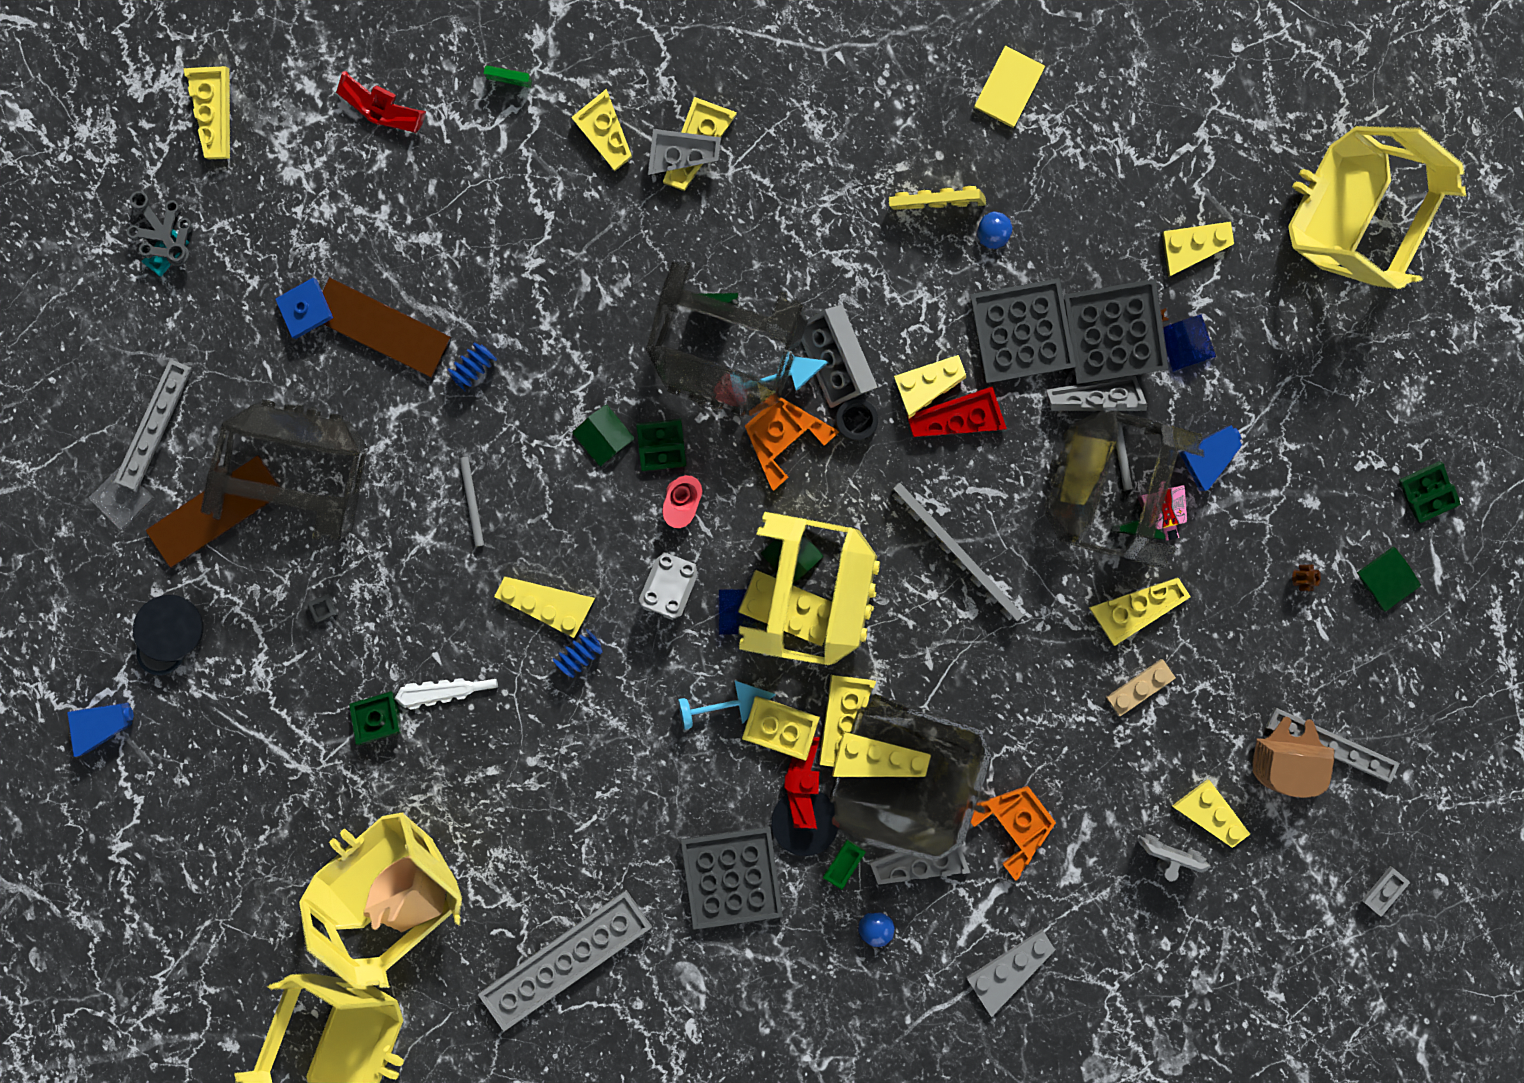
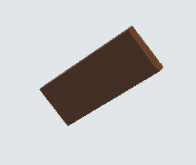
(384, 328)
(190, 530)

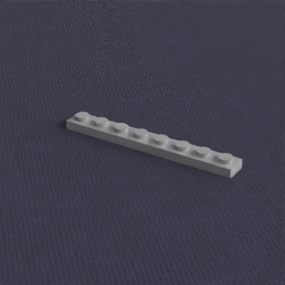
(963, 561)

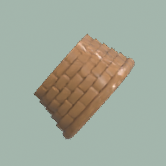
(1292, 763)

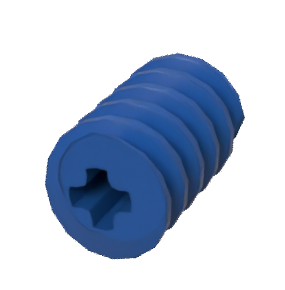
(471, 365)
(579, 654)

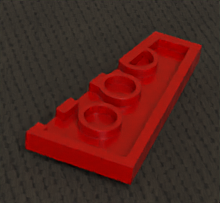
(962, 415)

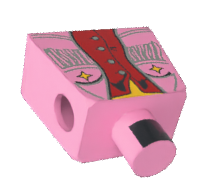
(1172, 511)

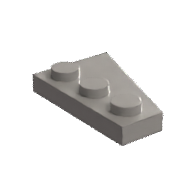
(680, 150)

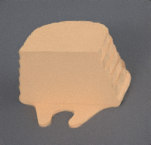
(404, 896)

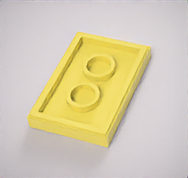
(1009, 86)
(781, 728)

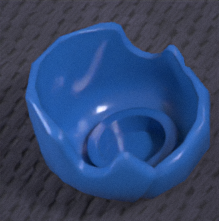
(994, 230)
(876, 929)

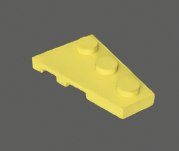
(603, 130)
(1193, 244)
(928, 382)
(1212, 813)

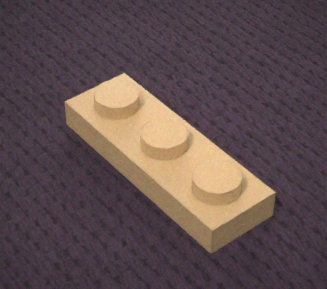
(1140, 687)

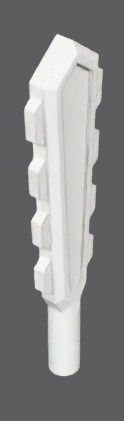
(429, 693)

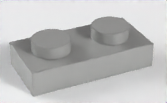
(1385, 891)

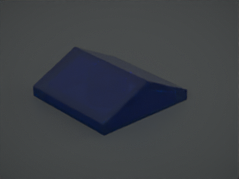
(1188, 343)

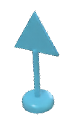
(801, 370)
(745, 700)

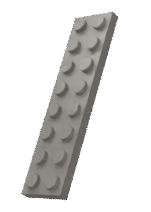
(564, 960)

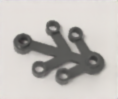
(161, 232)

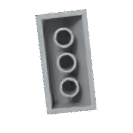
(832, 339)

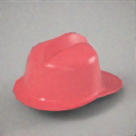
(681, 501)

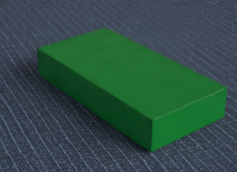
(507, 76)
(844, 864)

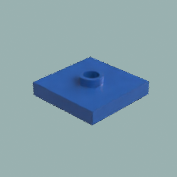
(304, 308)

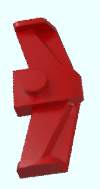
(379, 105)
(799, 785)

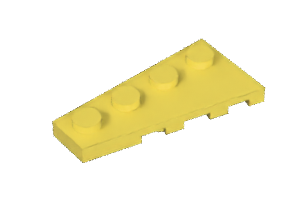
(211, 102)

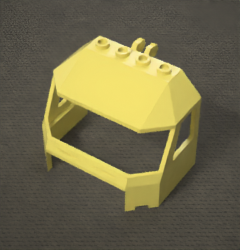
(1348, 192)
(850, 599)
(342, 888)
(354, 1040)

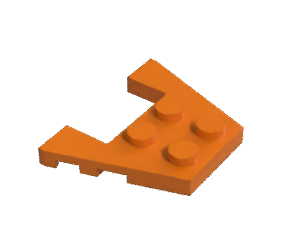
(776, 429)
(1023, 819)

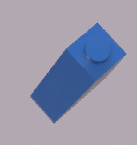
(1218, 452)
(97, 725)

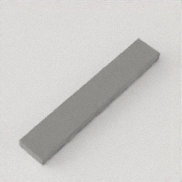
(153, 425)
(1344, 749)

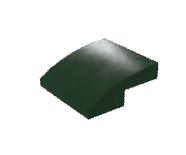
(661, 444)
(1429, 492)
(1389, 579)

